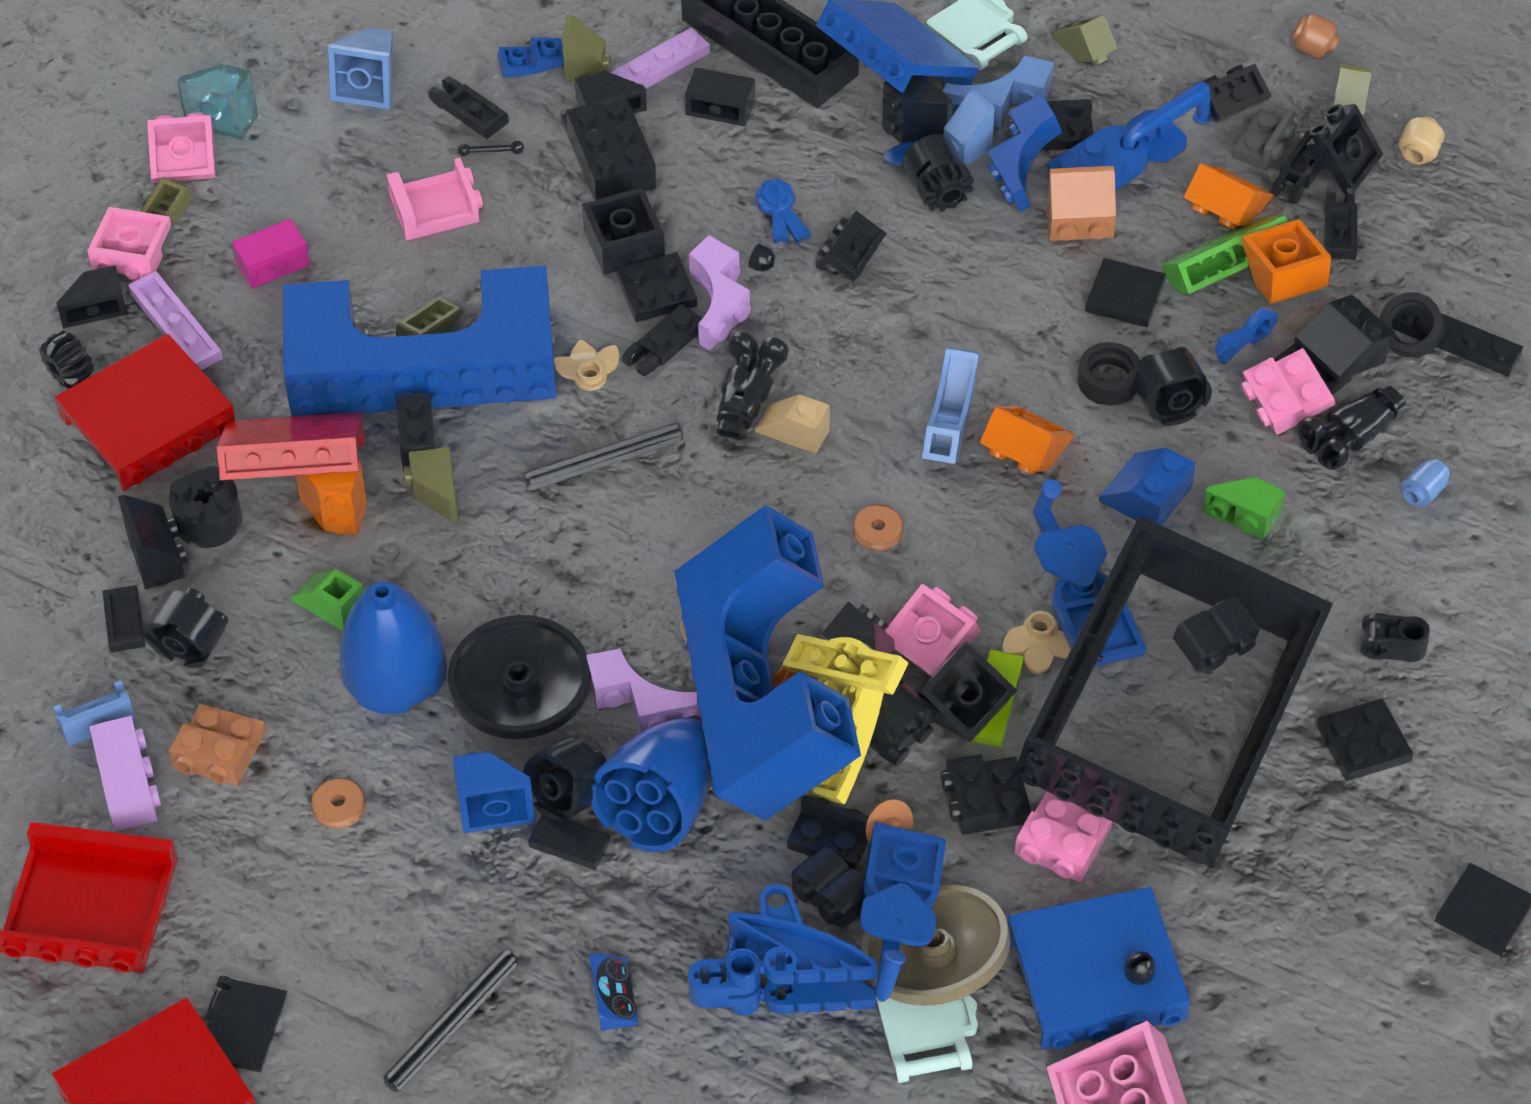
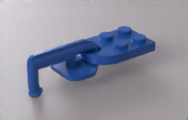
(1143, 139)
(1076, 558)
(900, 895)

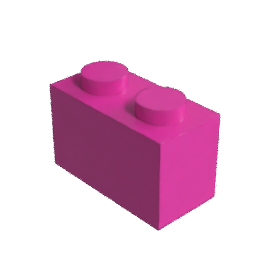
(271, 253)

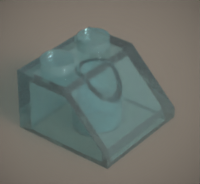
(224, 94)

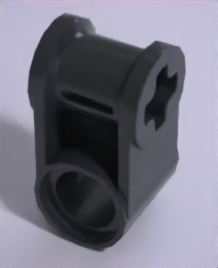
(1396, 638)

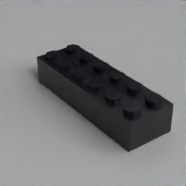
(777, 43)

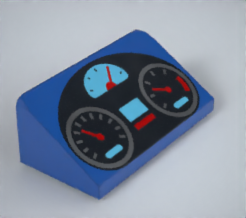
(613, 991)

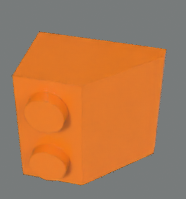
(1226, 196)
(1286, 261)
(1025, 438)
(335, 499)

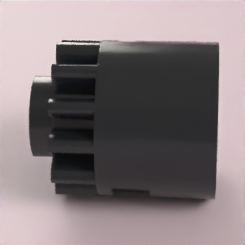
(938, 172)

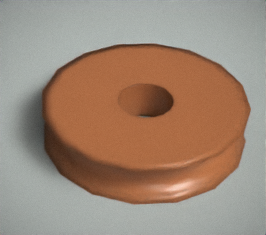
(878, 539)
(338, 816)

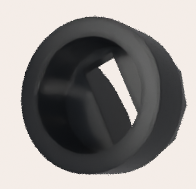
(761, 258)
(1143, 972)

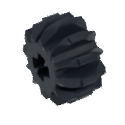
(66, 359)

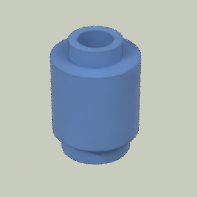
(1425, 482)

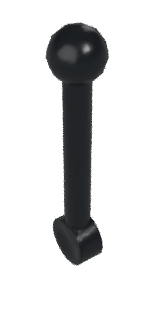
(516, 147)

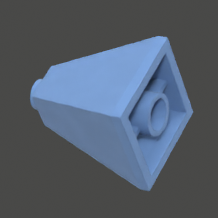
(362, 68)

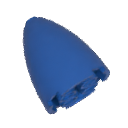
(391, 650)
(655, 785)

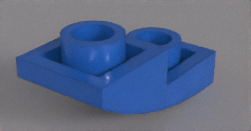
(538, 57)

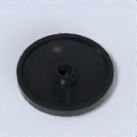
(519, 677)

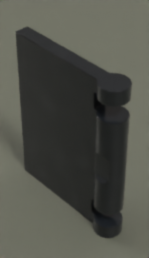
(244, 1020)

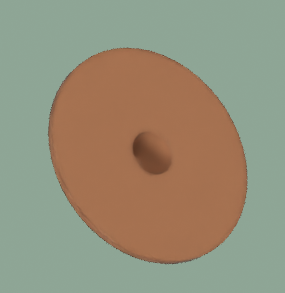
(892, 813)

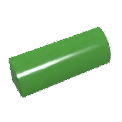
(1214, 259)

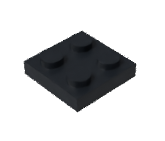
(656, 286)
(1364, 739)

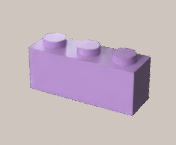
(125, 773)

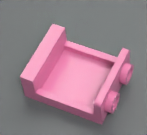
(435, 202)

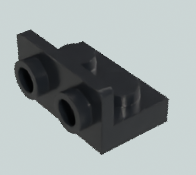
(1236, 91)
(1074, 122)
(852, 246)
(829, 826)

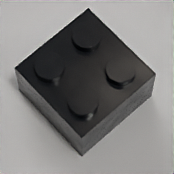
(622, 229)

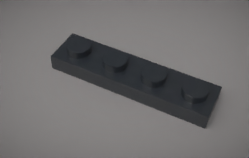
(1461, 340)

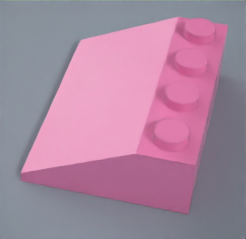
(1119, 1070)

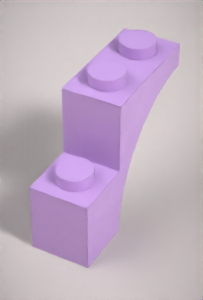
(717, 270)
(617, 683)

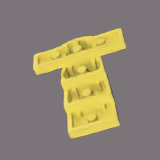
(859, 675)

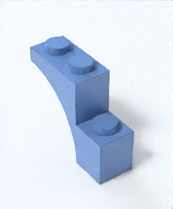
(1019, 86)
(951, 406)

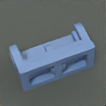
(76, 721)

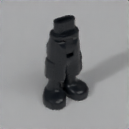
(747, 390)
(1355, 421)

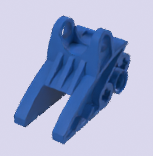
(801, 960)

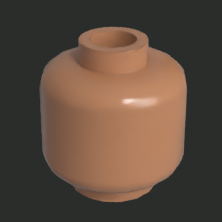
(1315, 36)

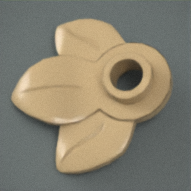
(587, 365)
(1036, 645)

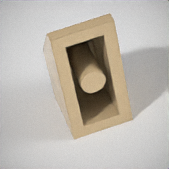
(797, 422)

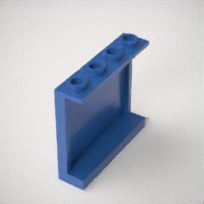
(894, 43)
(1077, 964)

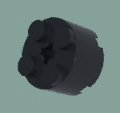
(1172, 386)
(205, 507)
(185, 627)
(900, 723)
(564, 777)

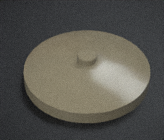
(963, 955)

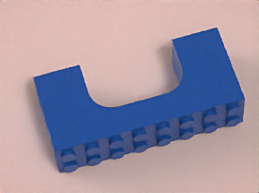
(492, 361)
(759, 739)

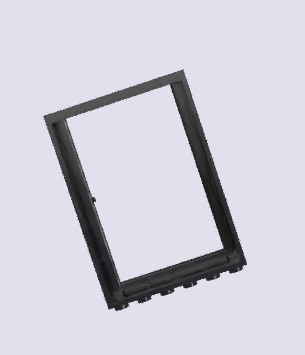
(1210, 579)

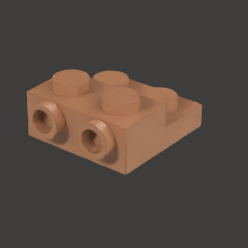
(217, 744)

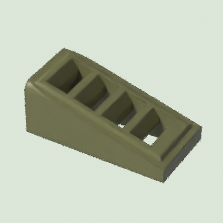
(163, 190)
(427, 321)

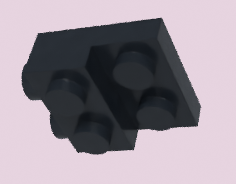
(1344, 146)
(985, 793)

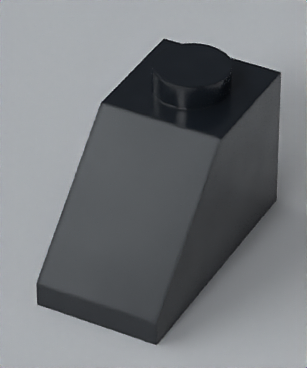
(605, 85)
(92, 298)

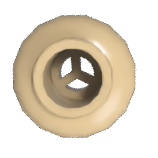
(1421, 140)

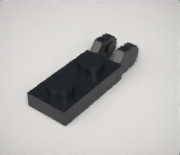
(469, 107)
(1299, 169)
(1340, 225)
(663, 340)

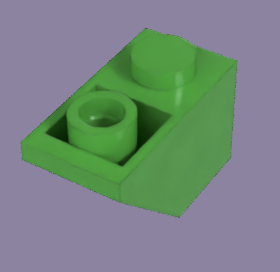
(1245, 504)
(328, 596)

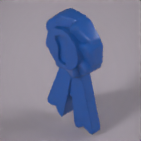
(776, 200)
(1255, 329)

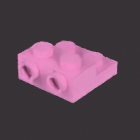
(181, 147)
(129, 241)
(1286, 391)
(931, 628)
(1062, 837)

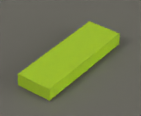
(1010, 667)

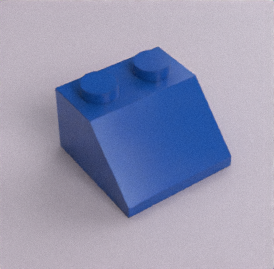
(1150, 485)
(492, 793)

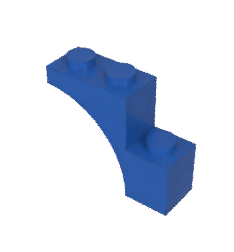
(1032, 129)

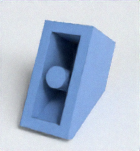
(972, 127)

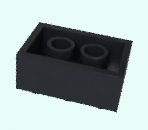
(610, 147)

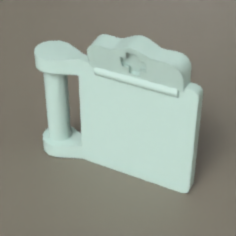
(974, 23)
(926, 1028)

